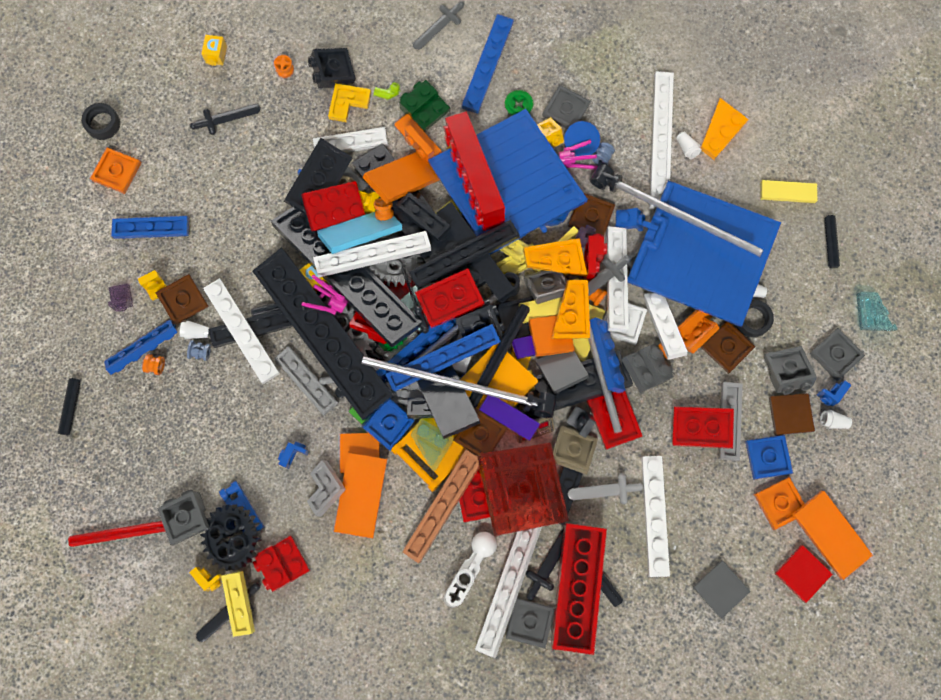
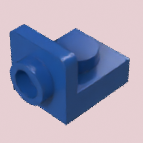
(835, 394)

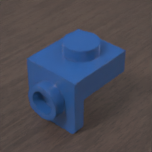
(630, 219)
(286, 456)

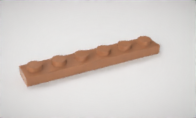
(442, 507)

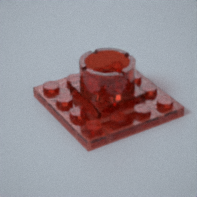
(522, 488)

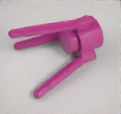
(568, 157)
(337, 302)

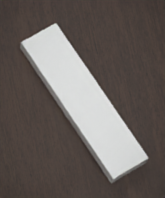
(357, 140)

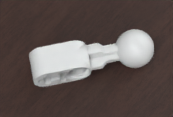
(483, 546)

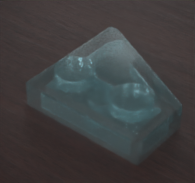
(873, 313)
(431, 443)

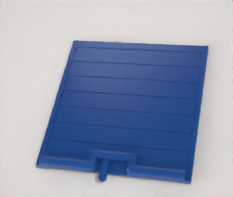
(526, 172)
(698, 266)

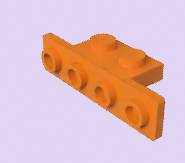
(417, 138)
(695, 331)

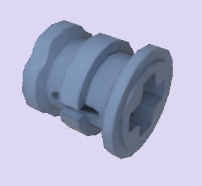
(604, 153)
(198, 351)

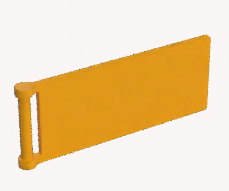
(509, 377)

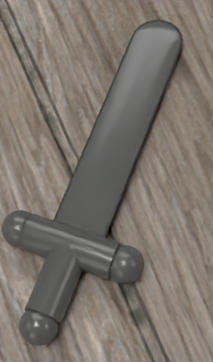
(448, 15)
(611, 271)

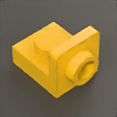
(552, 132)
(368, 201)
(152, 283)
(202, 578)

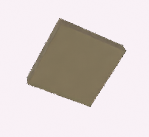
(574, 450)

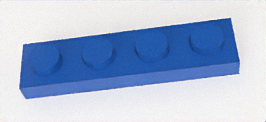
(150, 227)
(141, 346)
(607, 355)

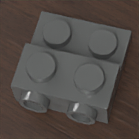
(648, 368)
(790, 370)
(183, 517)

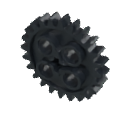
(237, 555)

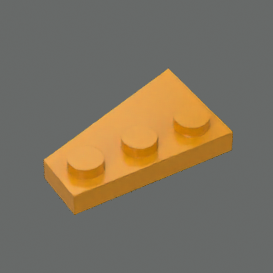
(722, 129)
(557, 257)
(573, 314)

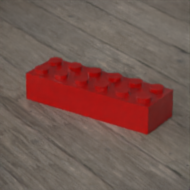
(474, 171)
(579, 589)

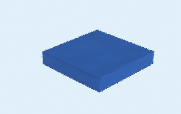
(388, 424)
(768, 457)

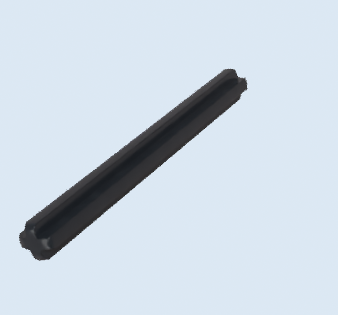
(500, 352)

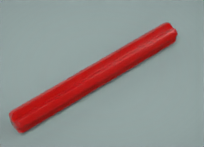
(115, 534)

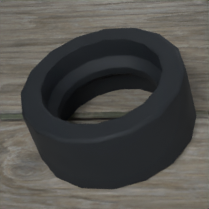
(94, 110)
(769, 319)

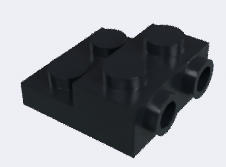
(331, 67)
(479, 319)

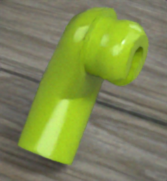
(389, 93)

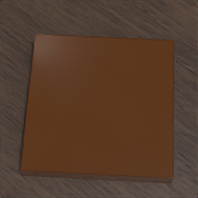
(592, 213)
(182, 299)
(728, 347)
(791, 414)
(481, 437)

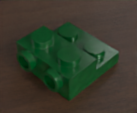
(424, 105)

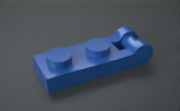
(241, 500)

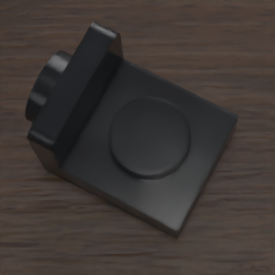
(581, 421)

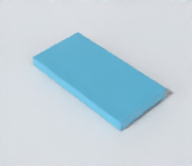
(357, 231)

